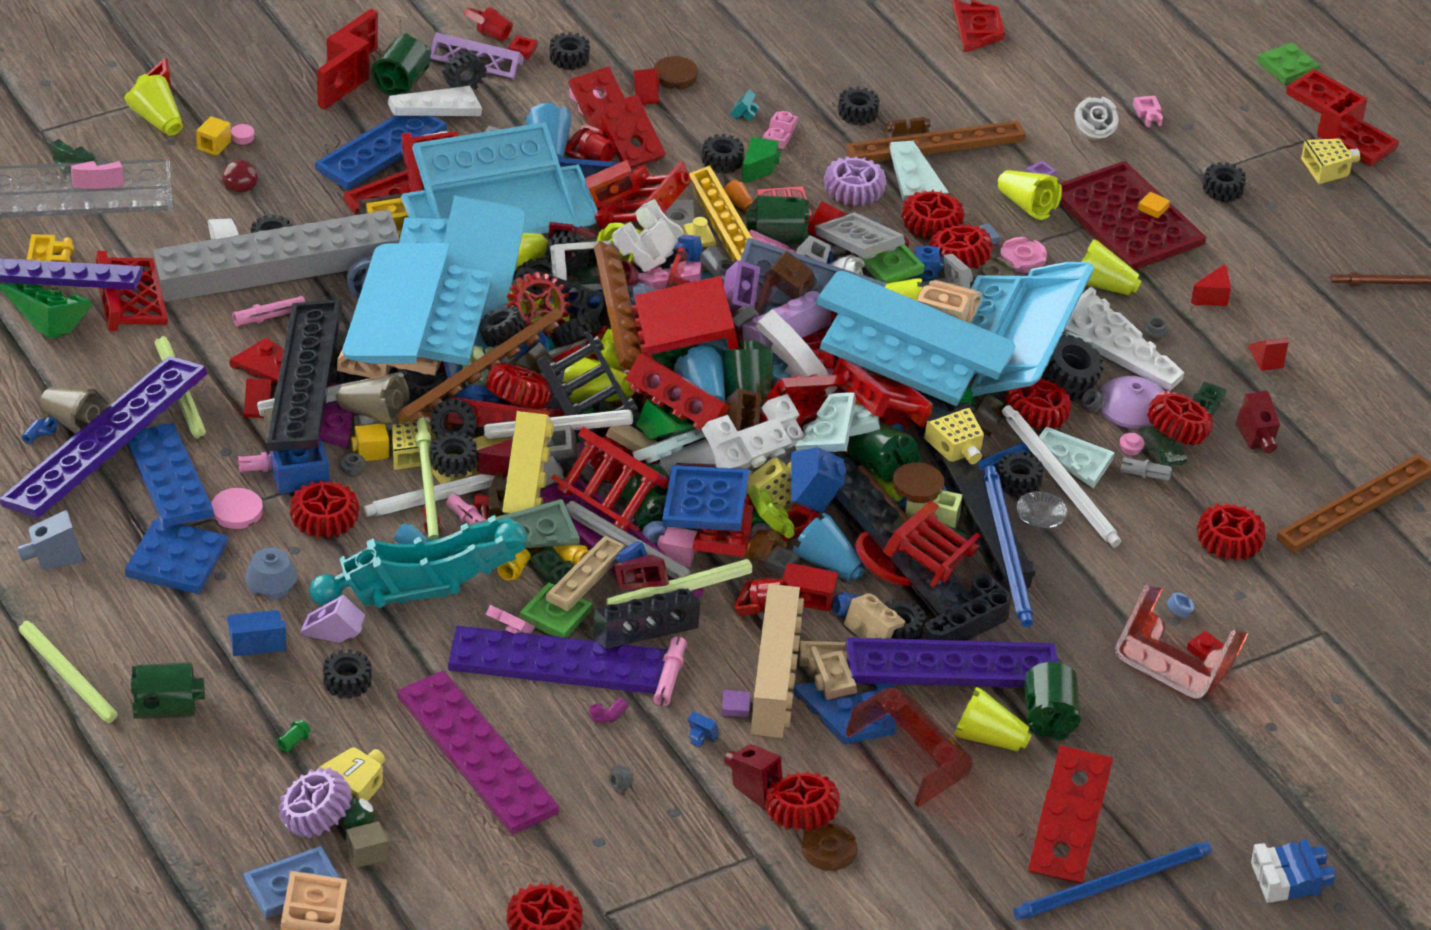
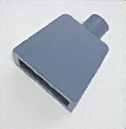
(52, 543)

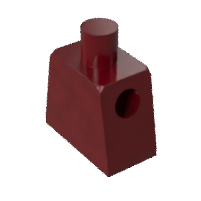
(1258, 421)
(754, 771)

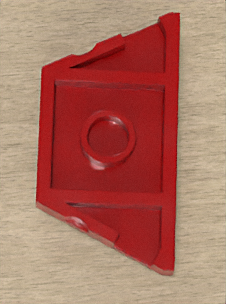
(978, 24)
(804, 388)

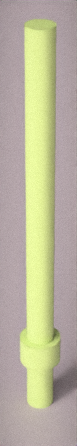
(424, 442)

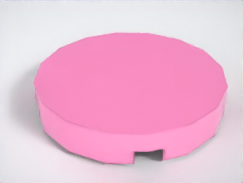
(1023, 254)
(237, 508)

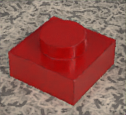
(523, 45)
(1203, 645)

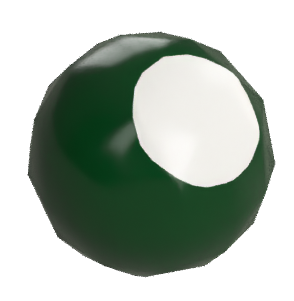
(358, 814)

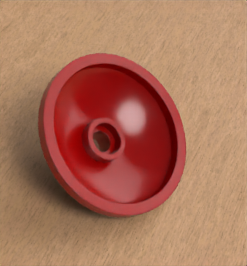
(878, 562)

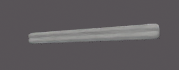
(606, 528)

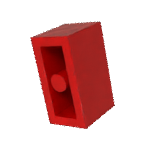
(612, 184)
(815, 585)

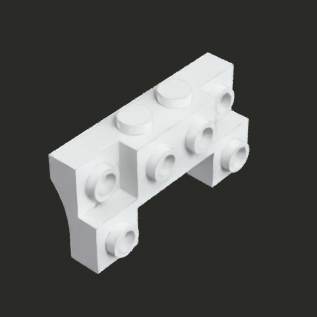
(653, 242)
(759, 442)

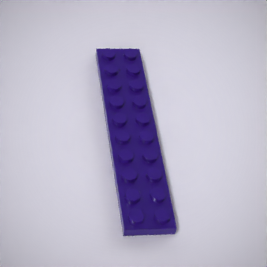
(103, 437)

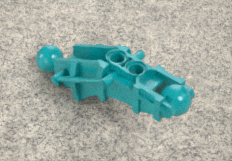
(422, 569)

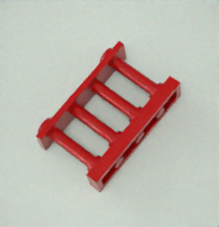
(665, 194)
(880, 392)
(611, 455)
(920, 525)

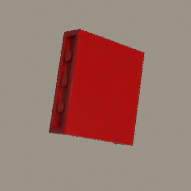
(683, 316)

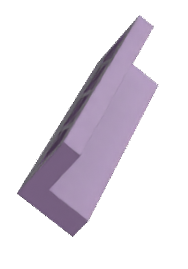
(495, 53)

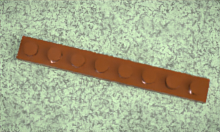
(942, 140)
(618, 304)
(473, 372)
(1355, 504)

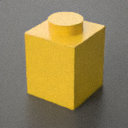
(213, 135)
(371, 442)

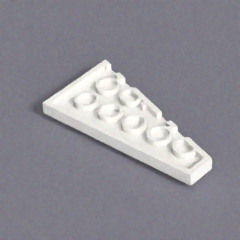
(1121, 341)

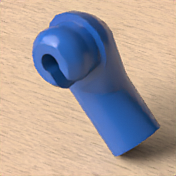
(40, 428)

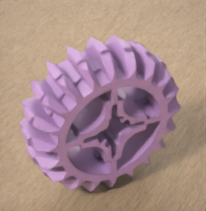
(855, 181)
(315, 802)

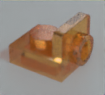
(761, 544)

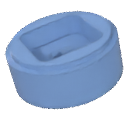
(1180, 605)

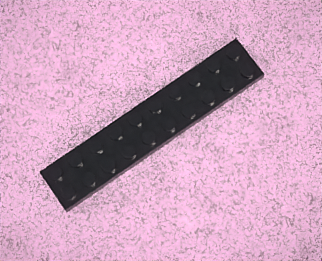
(304, 376)
(880, 522)

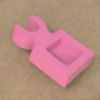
(1148, 108)
(513, 623)

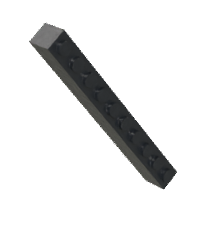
(976, 509)

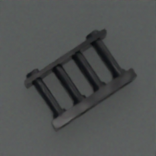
(564, 390)

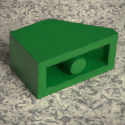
(760, 159)

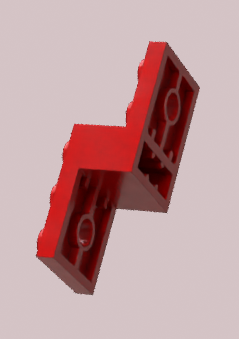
(347, 59)
(1342, 115)
(617, 117)
(727, 541)
(1070, 814)

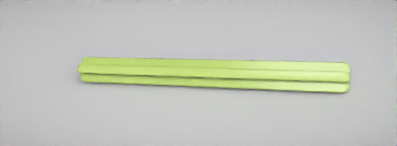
(186, 401)
(690, 582)
(68, 672)

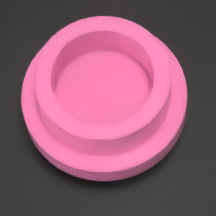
(1131, 443)

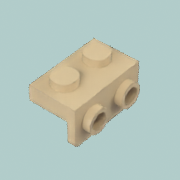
(872, 618)
(831, 674)

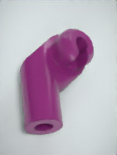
(610, 714)

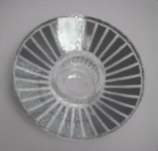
(1041, 509)

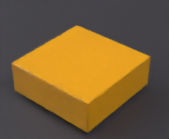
(1154, 205)

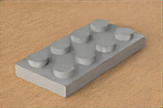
(860, 235)

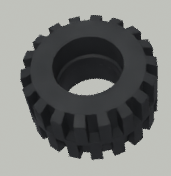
(1074, 366)

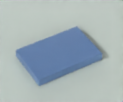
(270, 882)

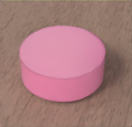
(242, 134)

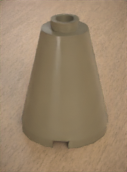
(375, 398)
(74, 405)

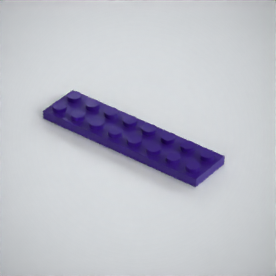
(556, 659)
(944, 661)

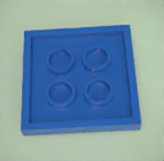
(706, 498)
(176, 556)

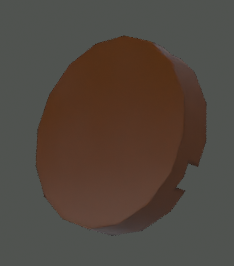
(676, 72)
(918, 482)
(829, 847)

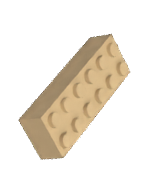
(777, 661)

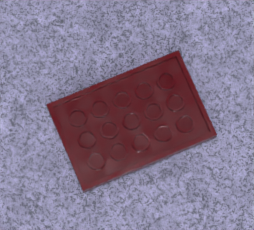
(1108, 209)

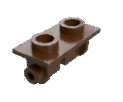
(900, 128)

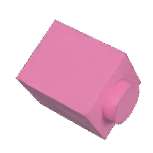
(678, 545)

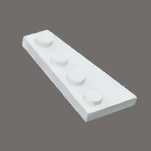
(442, 102)

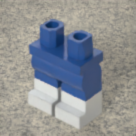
(1291, 870)

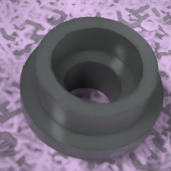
(1156, 327)
(1093, 400)
(353, 464)
(620, 778)

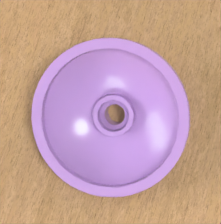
(1129, 400)

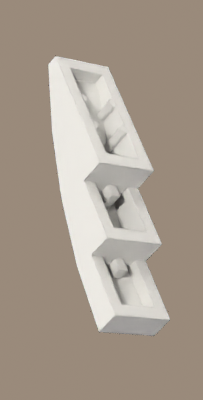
(791, 348)

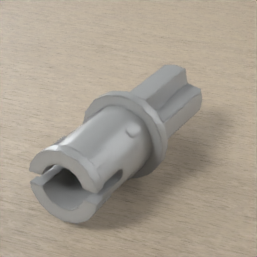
(1146, 469)

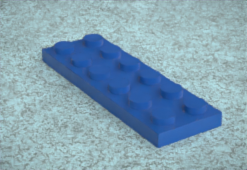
(374, 149)
(169, 475)

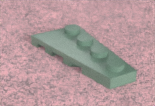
(545, 525)

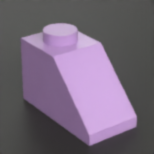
(334, 621)

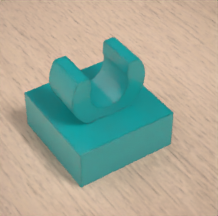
(745, 106)

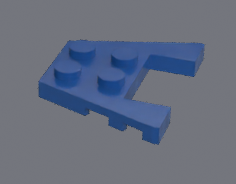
(838, 711)

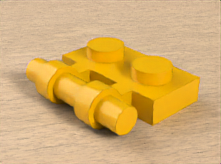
(44, 246)

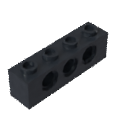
(646, 618)

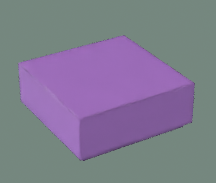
(1042, 168)
(736, 703)

